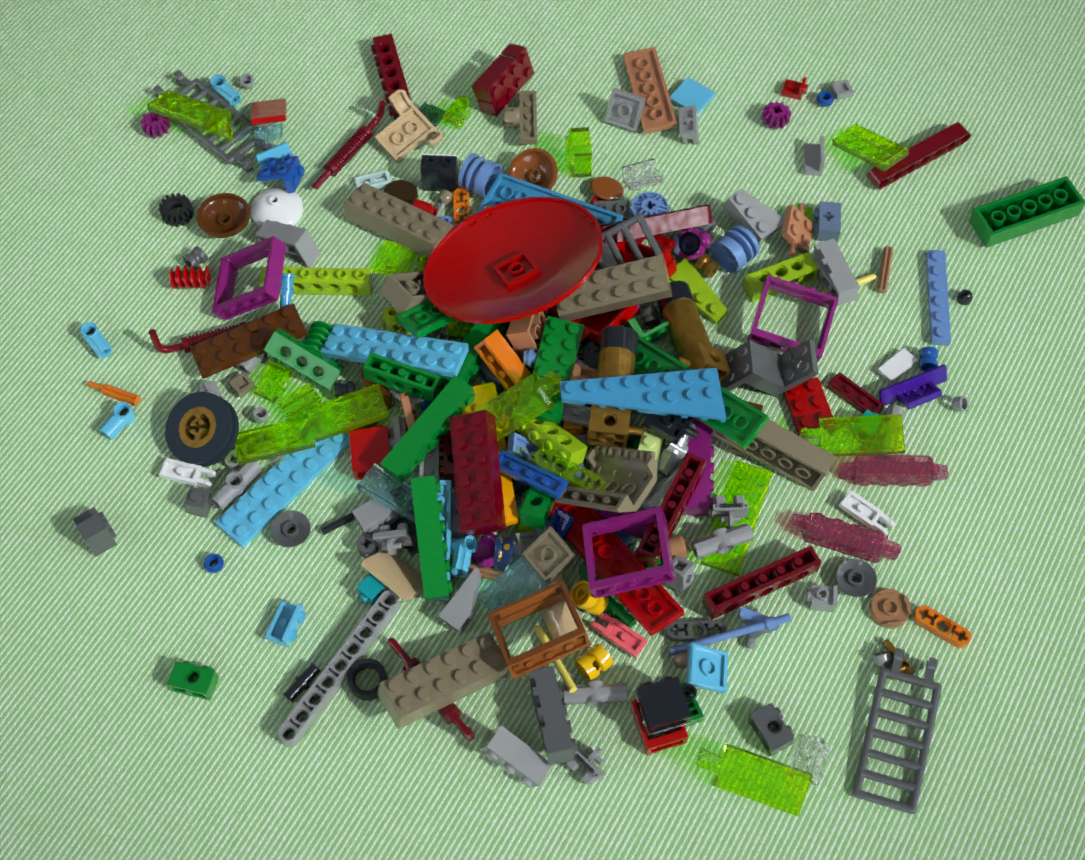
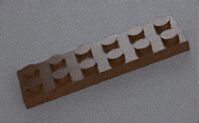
(245, 341)

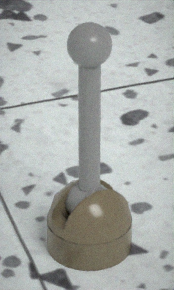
(445, 198)

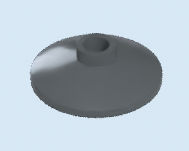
(290, 521)
(859, 570)

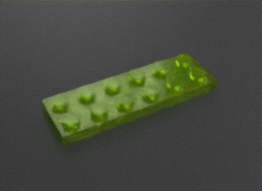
(753, 485)

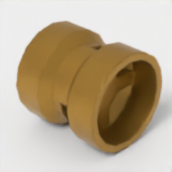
(707, 265)

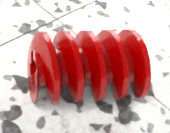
(190, 278)

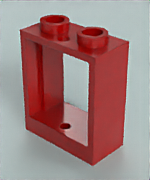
(660, 743)

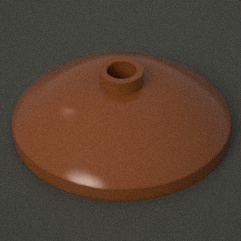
(533, 163)

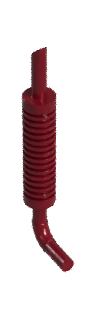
(350, 147)
(186, 342)
(450, 713)

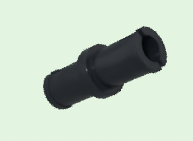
(302, 682)

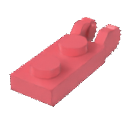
(620, 635)

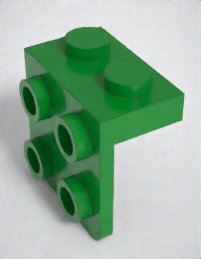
(653, 334)

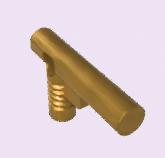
(891, 648)

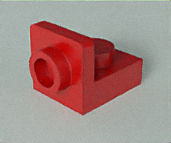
(794, 89)

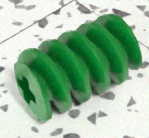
(317, 335)

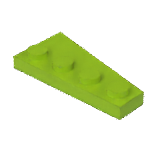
(706, 300)

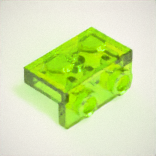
(272, 381)

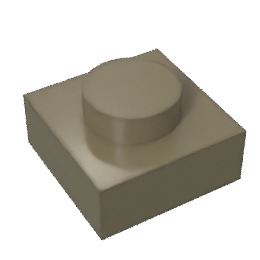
(242, 384)

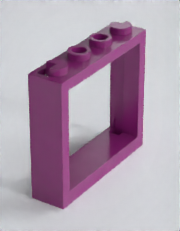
(795, 290)
(228, 307)
(632, 580)

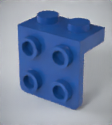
(285, 168)

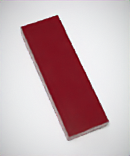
(854, 394)

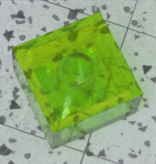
(578, 152)

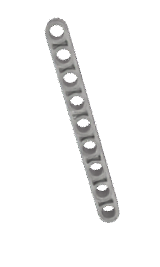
(338, 677)

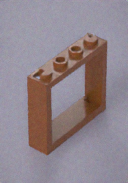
(546, 652)

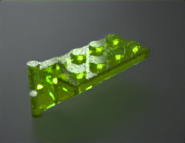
(193, 113)
(523, 402)
(858, 435)
(757, 777)

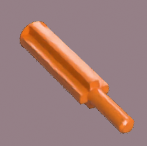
(116, 393)

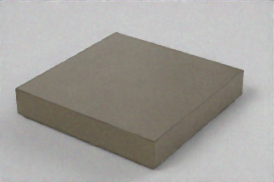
(549, 555)

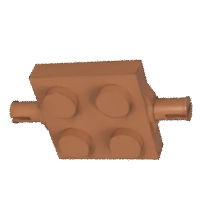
(797, 229)
(409, 410)

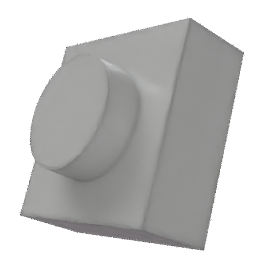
(842, 89)

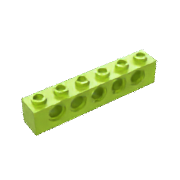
(328, 281)

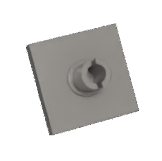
(625, 109)

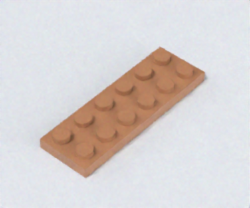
(648, 82)

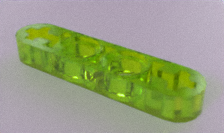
(569, 472)

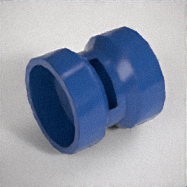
(928, 358)

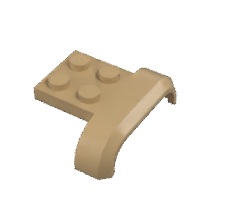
(407, 130)

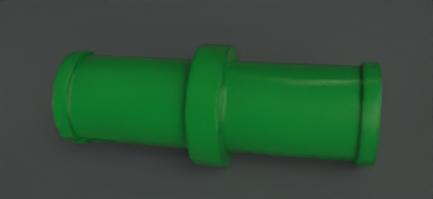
(619, 611)

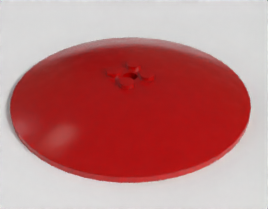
(543, 238)

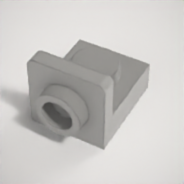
(522, 542)

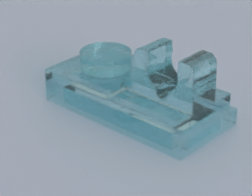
(269, 132)

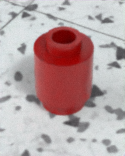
(425, 206)

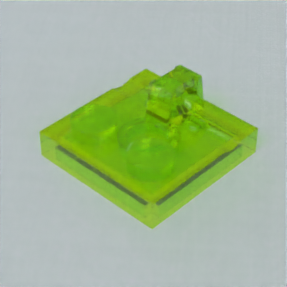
(393, 259)

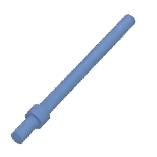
(769, 623)

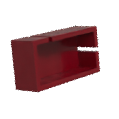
(503, 79)

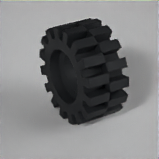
(178, 217)

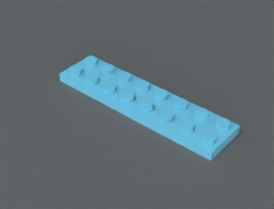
(424, 353)
(278, 489)

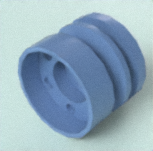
(478, 174)
(649, 204)
(735, 248)

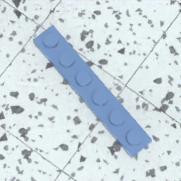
(938, 297)

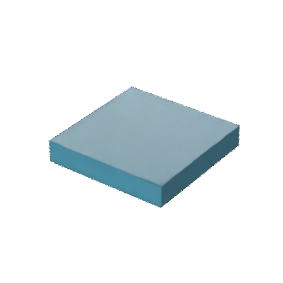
(691, 94)
(707, 668)

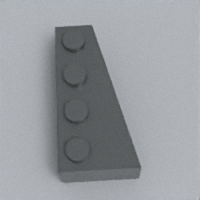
(551, 716)

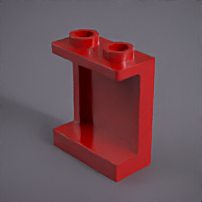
(367, 448)

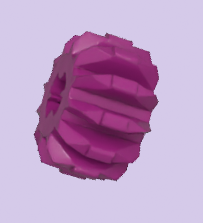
(776, 115)
(155, 124)

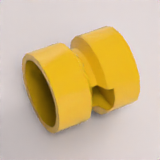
(585, 600)
(600, 659)

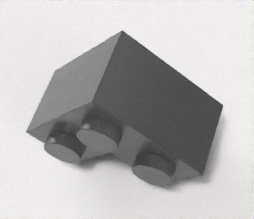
(95, 531)

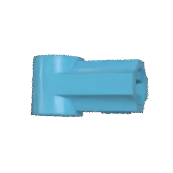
(225, 90)
(96, 340)
(117, 421)
(462, 550)

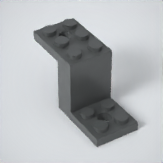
(770, 370)

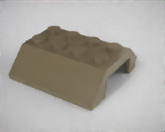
(627, 476)

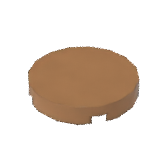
(890, 608)

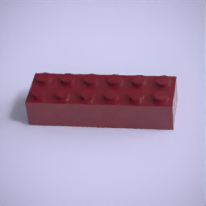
(477, 473)

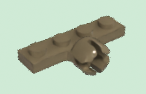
(523, 117)

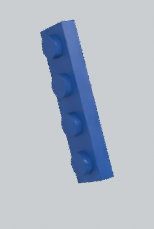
(532, 475)

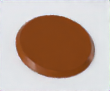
(606, 188)

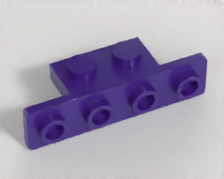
(915, 389)

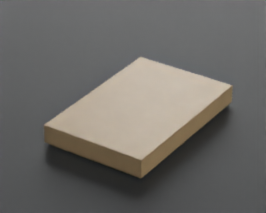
(394, 574)

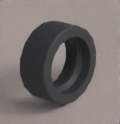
(365, 663)

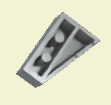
(753, 215)
(297, 240)
(835, 272)
(515, 756)

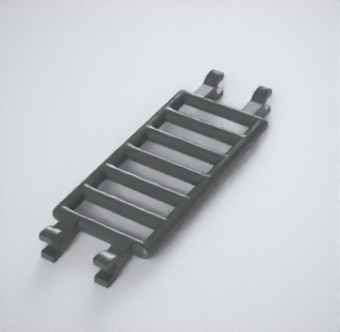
(238, 117)

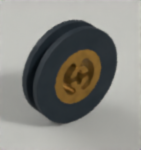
(195, 413)

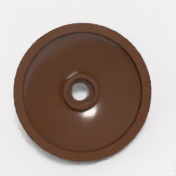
(221, 209)

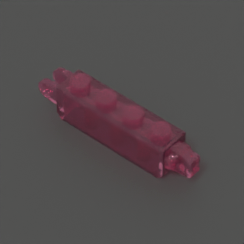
(892, 470)
(845, 537)

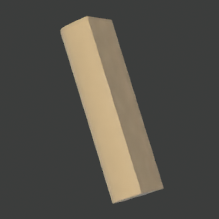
(558, 616)

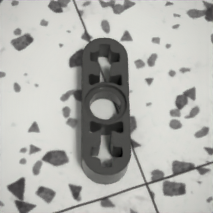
(689, 624)

